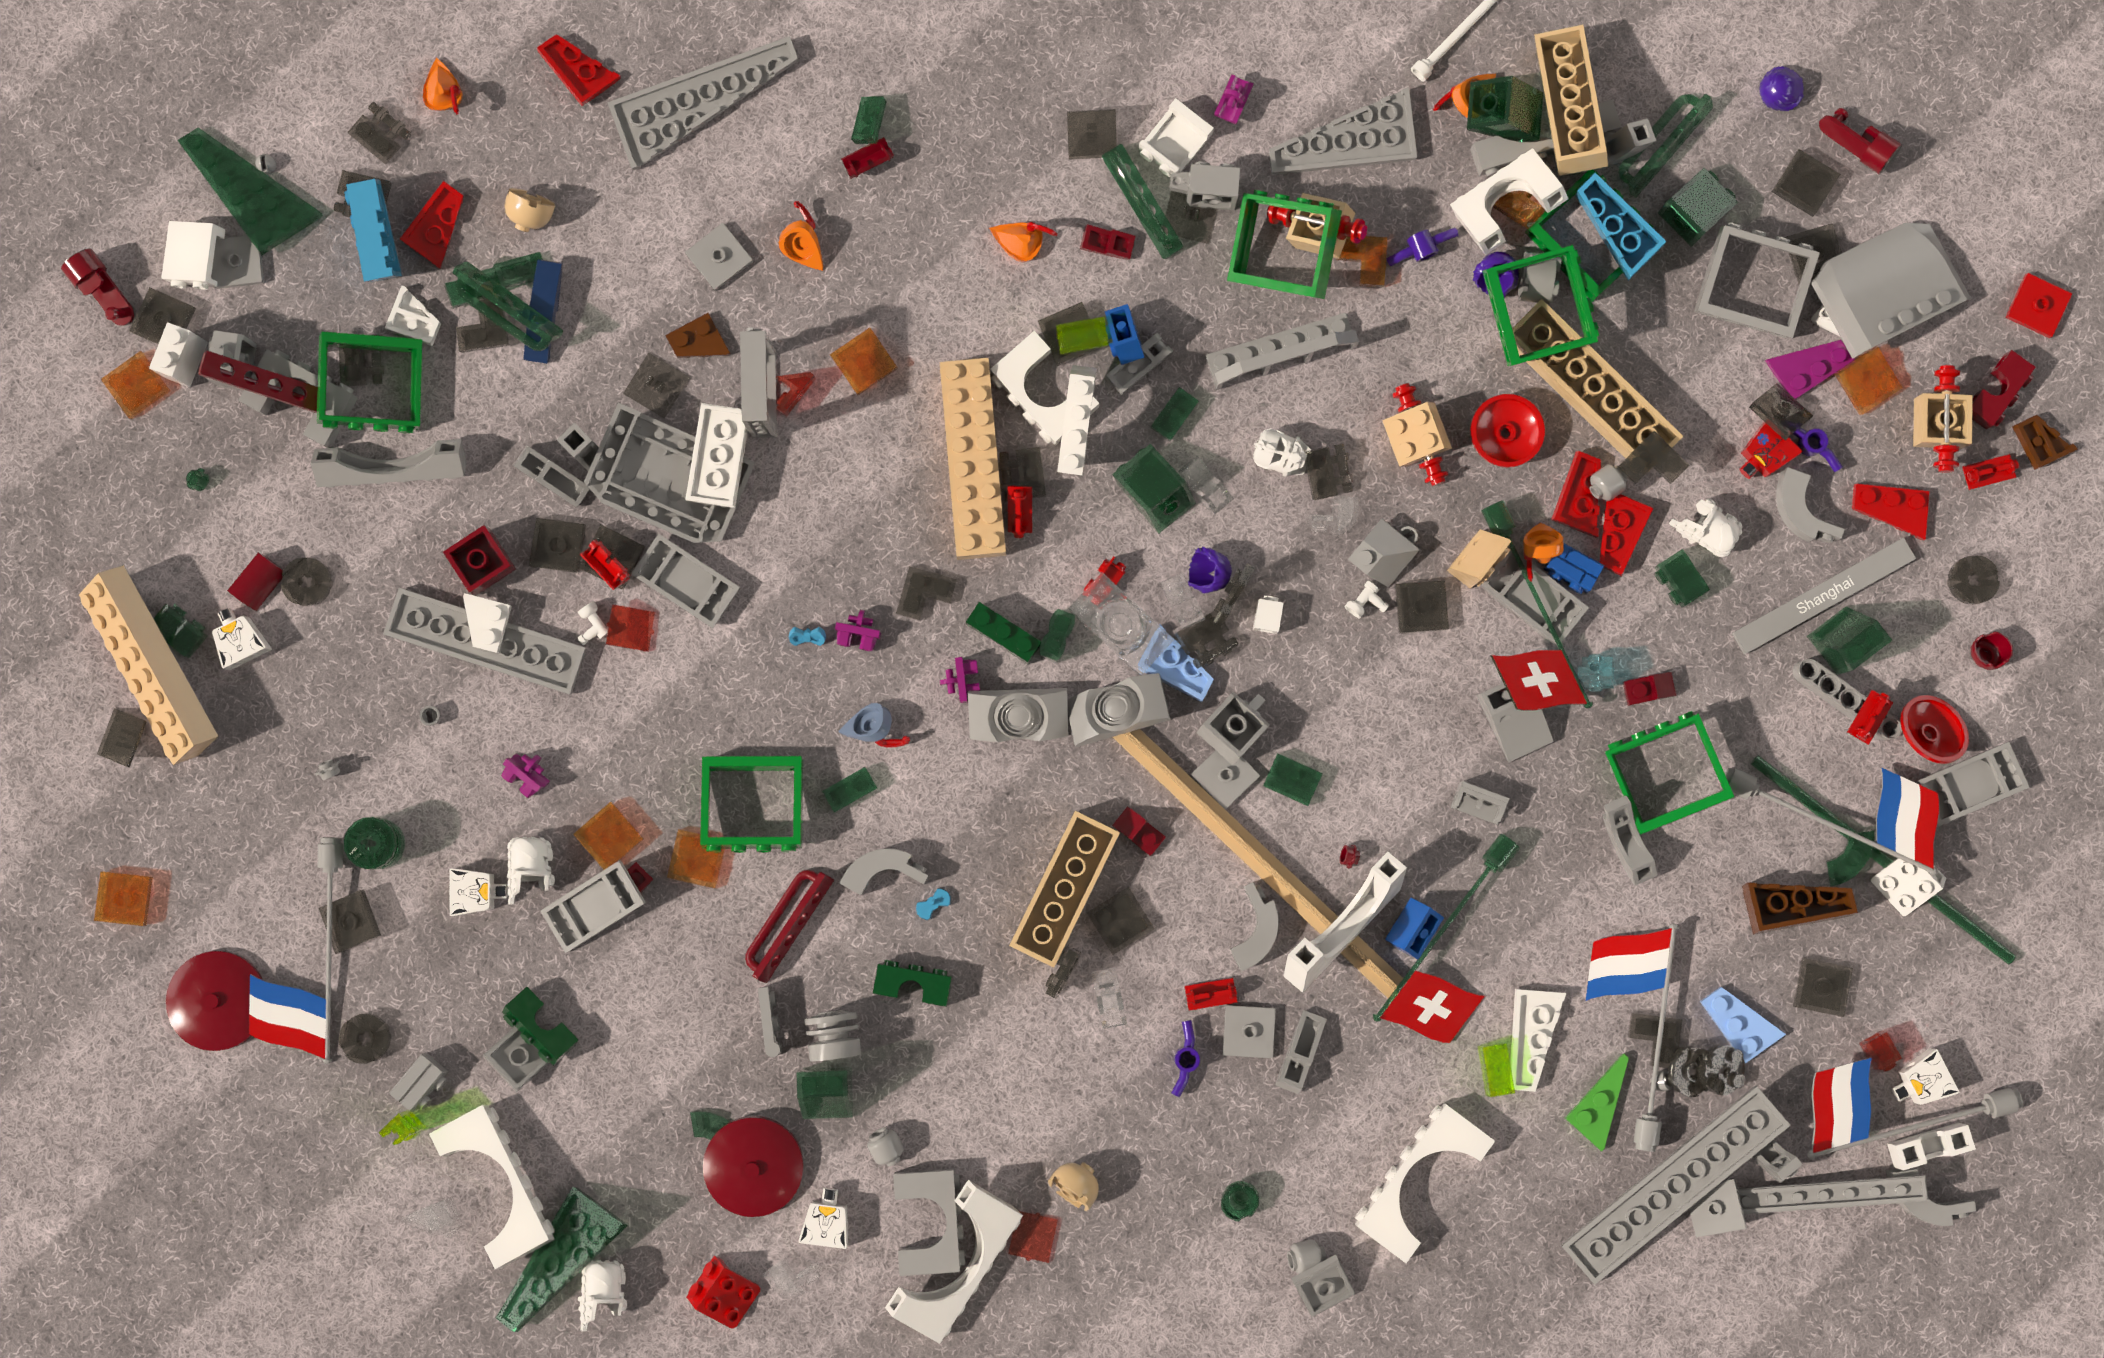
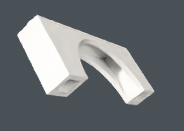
(1313, 957)
(1383, 1216)
(526, 1225)
(936, 1310)

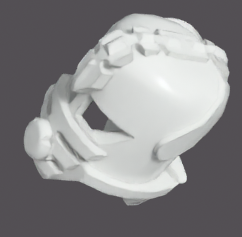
(1280, 453)
(1712, 530)
(529, 862)
(601, 1286)

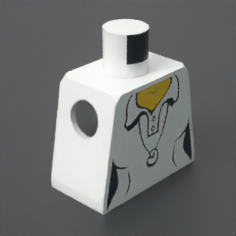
(238, 640)
(473, 892)
(1925, 1079)
(826, 1222)

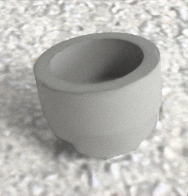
(269, 161)
(1406, 529)
(434, 714)
(1662, 1084)

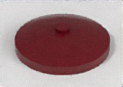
(211, 1000)
(753, 1166)

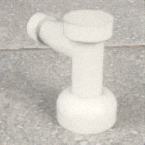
(1368, 594)
(598, 628)

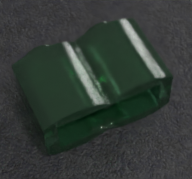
(1681, 579)
(1060, 629)
(179, 630)

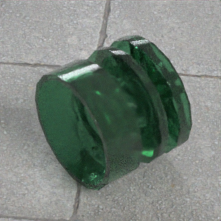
(388, 847)

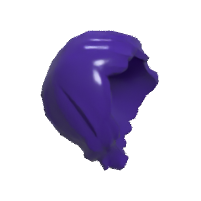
(1781, 89)
(1507, 279)
(1204, 562)

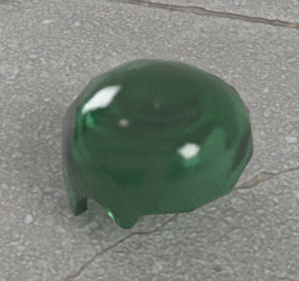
(1237, 1209)

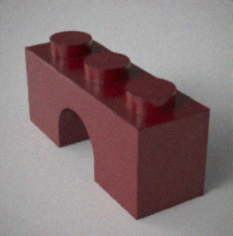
(2012, 374)

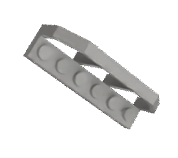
(1280, 347)

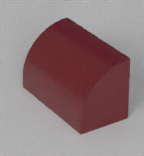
(256, 581)

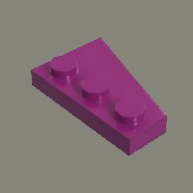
(1809, 367)

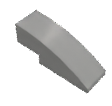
(551, 476)
(1301, 1052)

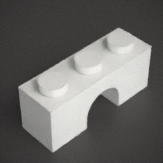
(1935, 1143)

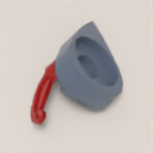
(872, 725)

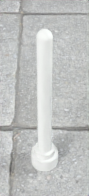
(1423, 68)

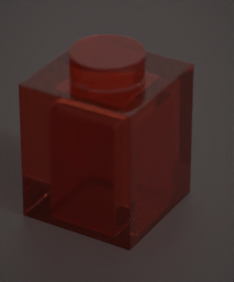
(1881, 1050)

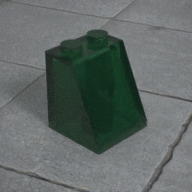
(1505, 109)
(1698, 206)
(1154, 488)
(1848, 639)
(825, 1092)

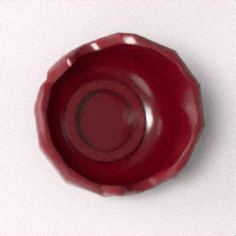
(1997, 650)

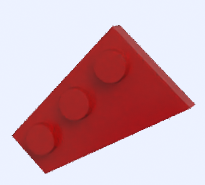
(577, 71)
(434, 224)
(1576, 503)
(1895, 506)
(1621, 531)

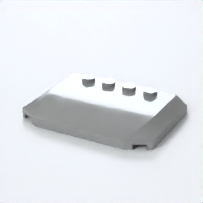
(1888, 286)
(646, 474)

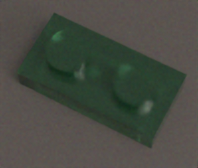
(869, 120)
(1174, 414)
(849, 789)

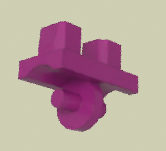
(1233, 99)
(869, 636)
(963, 668)
(528, 771)

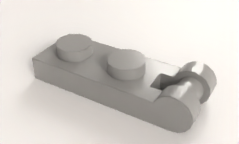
(1127, 375)
(769, 1022)

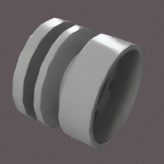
(833, 1036)

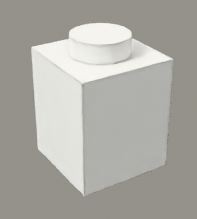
(1268, 615)

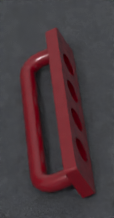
(211, 369)
(764, 970)

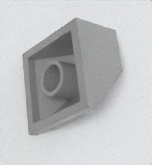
(1384, 553)

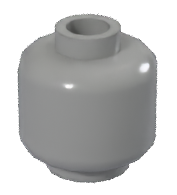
(1608, 482)
(885, 1146)
(1305, 1255)

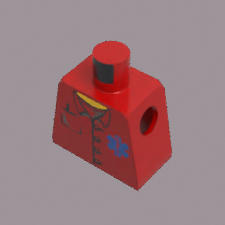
(1767, 452)

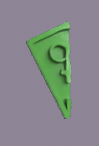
(1596, 1109)

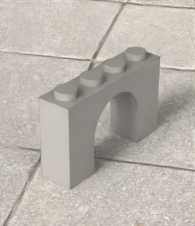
(338, 399)
(941, 1188)

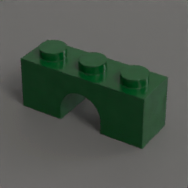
(1003, 632)
(935, 985)
(551, 1043)

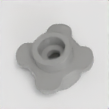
(328, 769)

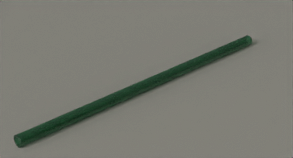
(1882, 859)

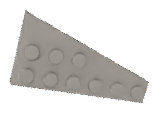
(1360, 138)

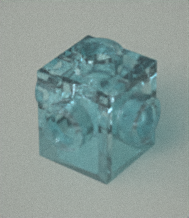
(1596, 672)

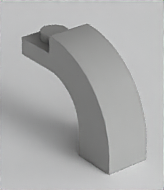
(1628, 142)
(579, 445)
(1794, 512)
(1627, 841)
(868, 865)
(1265, 932)
(1777, 1161)
(1932, 1212)

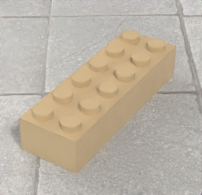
(1571, 100)
(1064, 889)

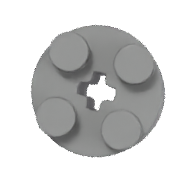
(1538, 280)

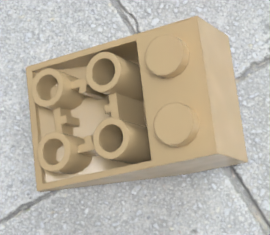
(1479, 558)

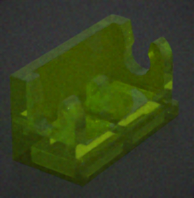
(1082, 335)
(1496, 1069)
(405, 1124)

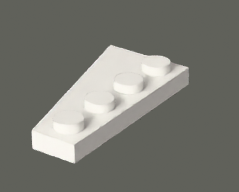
(1532, 1033)

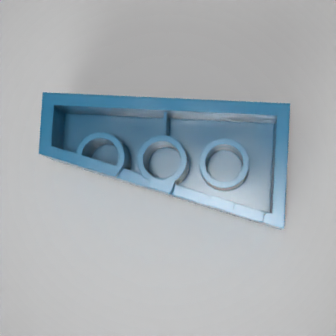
(1619, 225)
(372, 231)

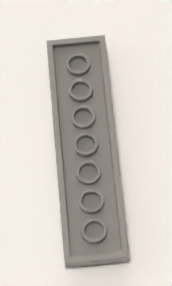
(521, 654)

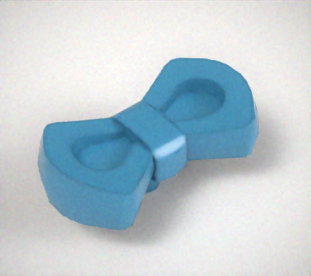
(799, 636)
(925, 908)

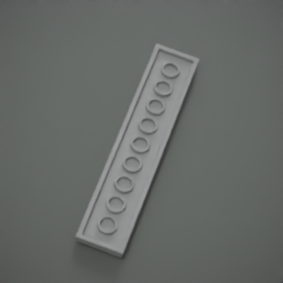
(1675, 1184)

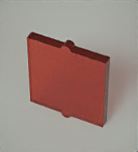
(630, 628)
(1033, 1237)

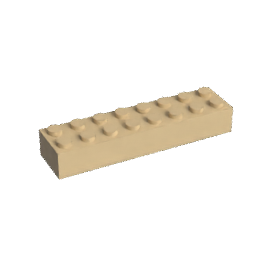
(1590, 383)
(972, 458)
(148, 665)

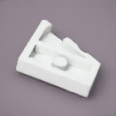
(412, 319)
(486, 622)

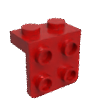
(722, 1293)

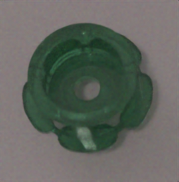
(197, 479)

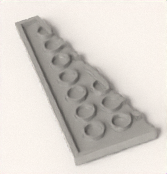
(671, 110)

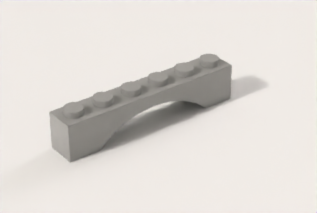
(1497, 152)
(339, 468)

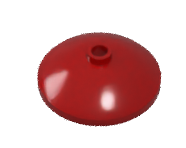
(1522, 422)
(1934, 729)

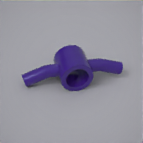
(1422, 246)
(1822, 448)
(1185, 1071)

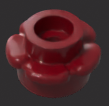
(1349, 856)

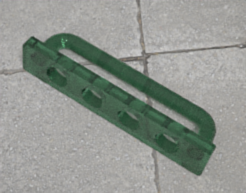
(1670, 145)
(1152, 223)
(508, 302)

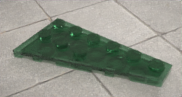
(256, 201)
(579, 1235)

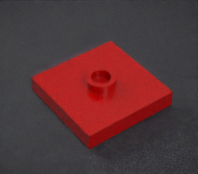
(2038, 305)

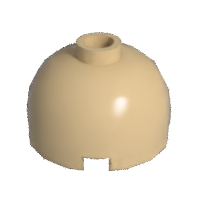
(528, 210)
(1076, 1184)

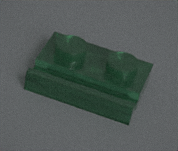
(1292, 779)

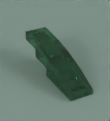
(507, 273)

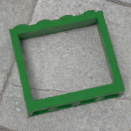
(1244, 238)
(1547, 243)
(1583, 304)
(370, 342)
(752, 763)
(1687, 809)

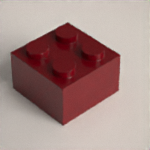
(479, 560)

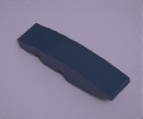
(545, 301)

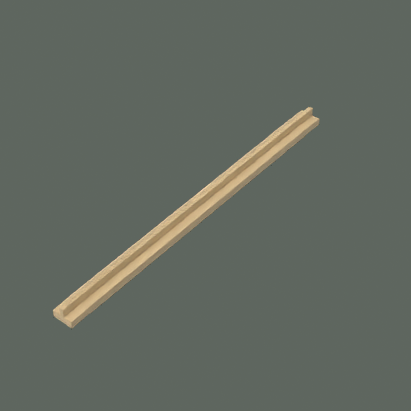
(1254, 855)

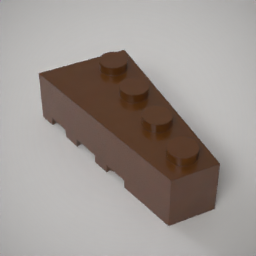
(1788, 906)

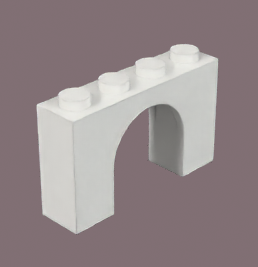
(1524, 174)
(1011, 375)
(1076, 420)

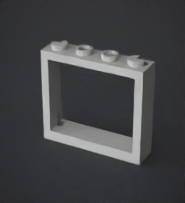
(1760, 238)
(758, 383)

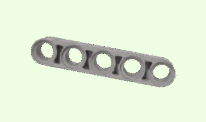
(1835, 695)

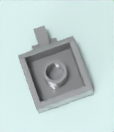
(1208, 185)
(235, 347)
(1234, 727)

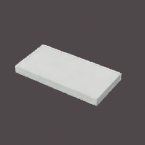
(717, 456)

